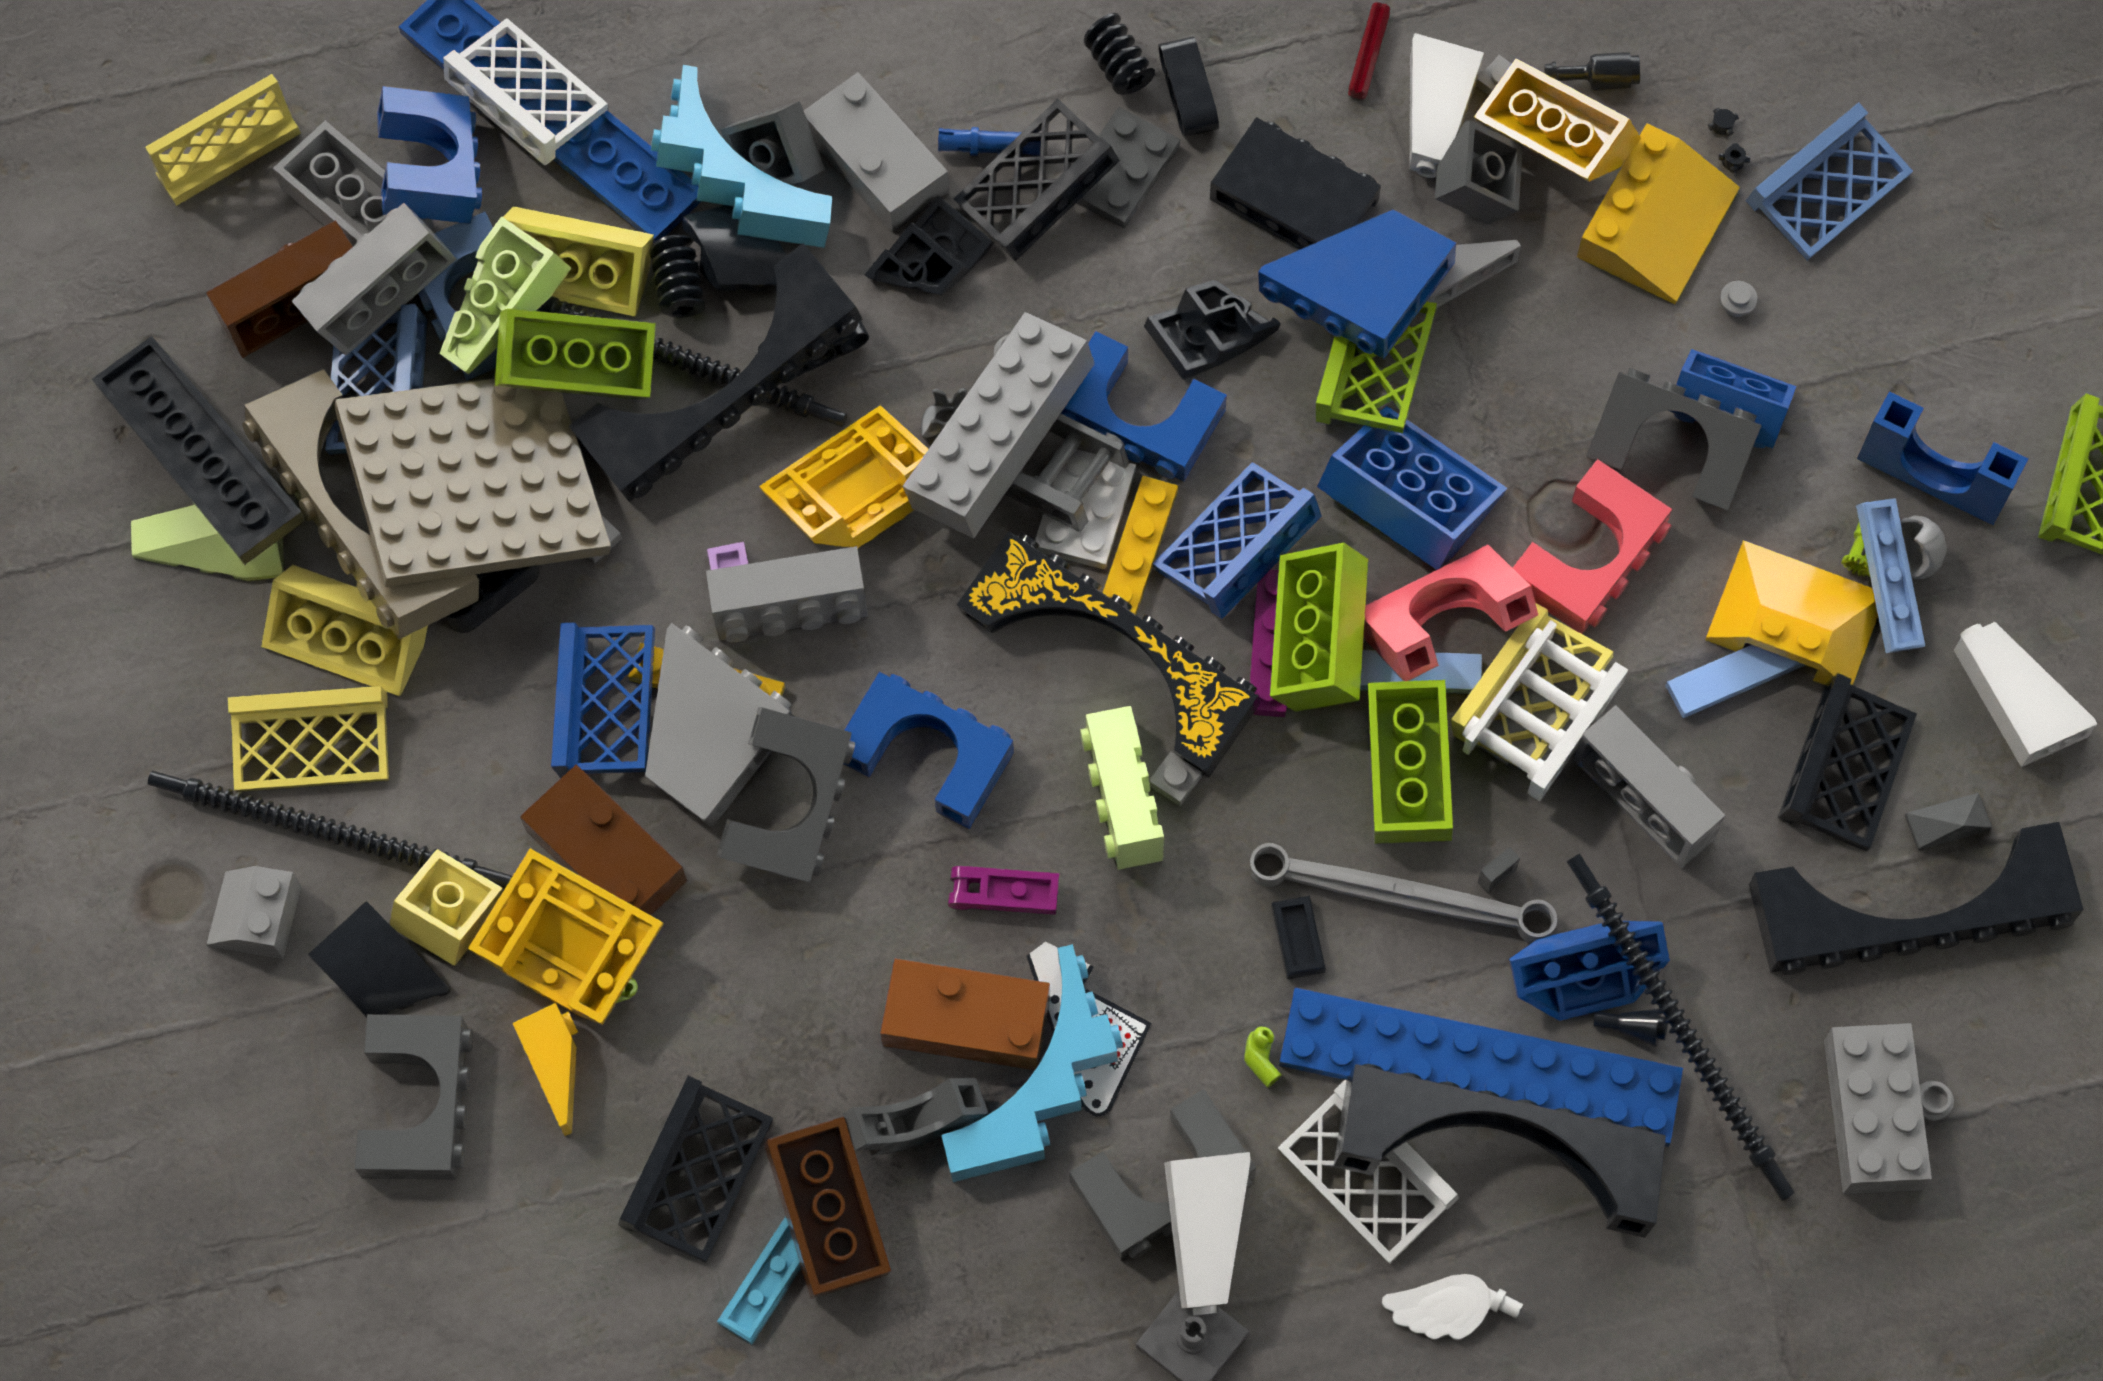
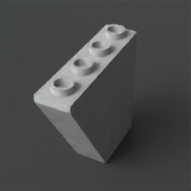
(705, 726)

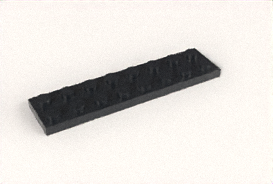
(199, 450)

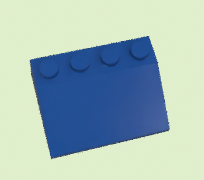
(1411, 489)

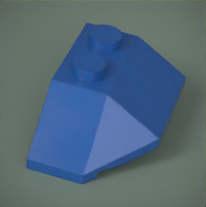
(1584, 970)

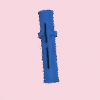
(981, 141)

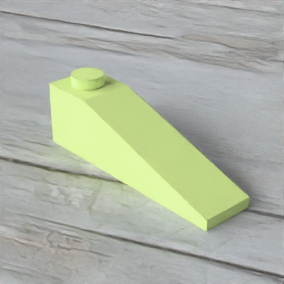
(509, 274)
(191, 541)

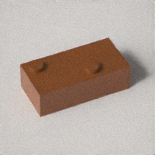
(965, 1014)

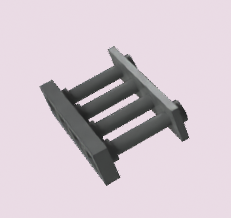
(1068, 506)

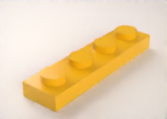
(1140, 540)

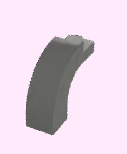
(917, 1120)

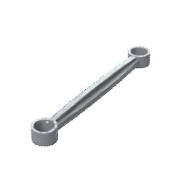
(1401, 892)

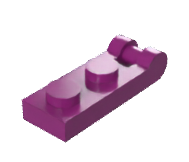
(1004, 890)

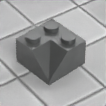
(777, 143)
(1480, 174)

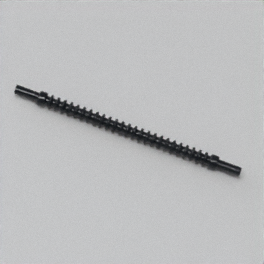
(803, 404)
(194, 790)
(1761, 1154)

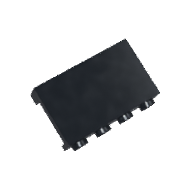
(1291, 187)

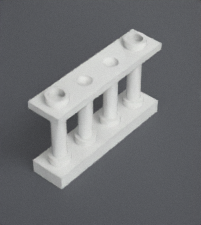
(1560, 742)

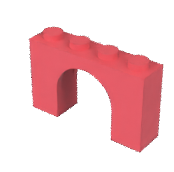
(1634, 518)
(1474, 581)

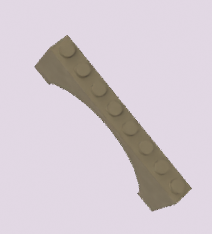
(291, 434)

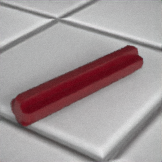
(1369, 51)

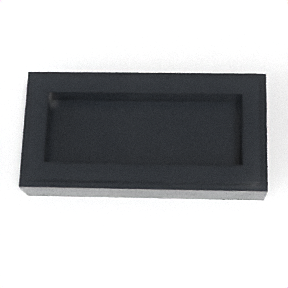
(1298, 937)

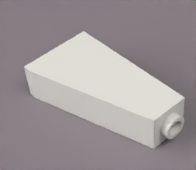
(1440, 95)
(2020, 695)
(1206, 1219)

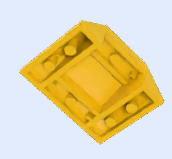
(850, 483)
(1795, 612)
(565, 937)

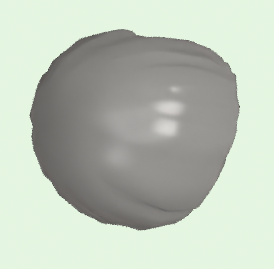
(1924, 546)

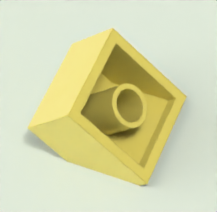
(444, 907)

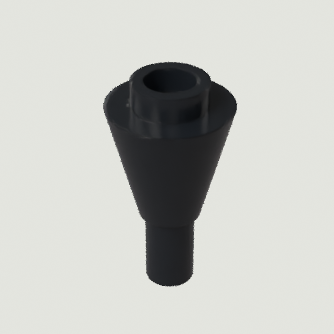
(1640, 1025)

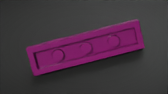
(1263, 645)

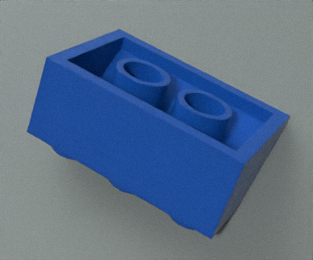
(1737, 389)

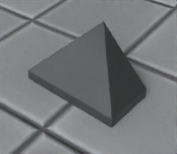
(1948, 821)

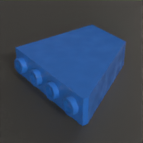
(1363, 279)

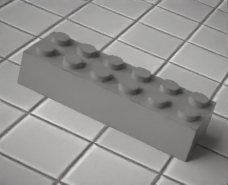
(999, 424)

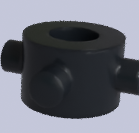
(1723, 121)
(1734, 158)

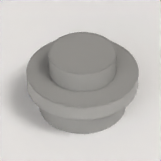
(1738, 298)
(1936, 1100)

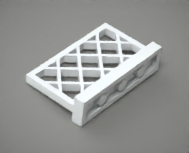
(498, 102)
(1403, 1158)

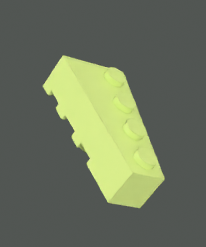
(1123, 787)

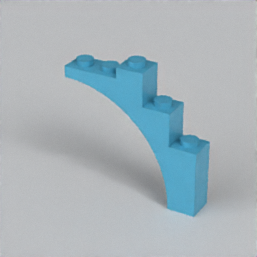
(760, 202)
(1011, 1132)

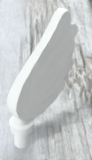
(1448, 1306)

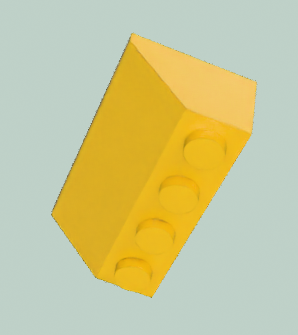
(1558, 122)

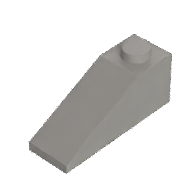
(1473, 266)

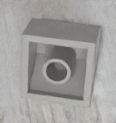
(255, 911)

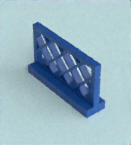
(1258, 551)
(571, 694)

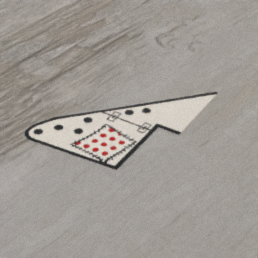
(1103, 1081)

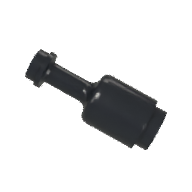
(1602, 71)

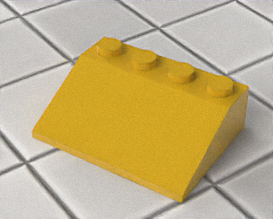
(1658, 215)

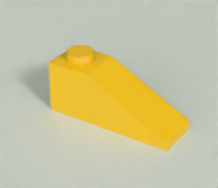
(553, 1057)

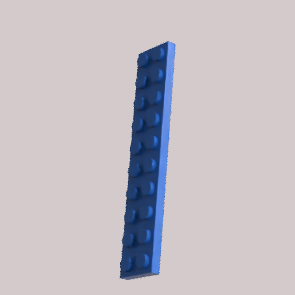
(601, 156)
(1336, 1032)

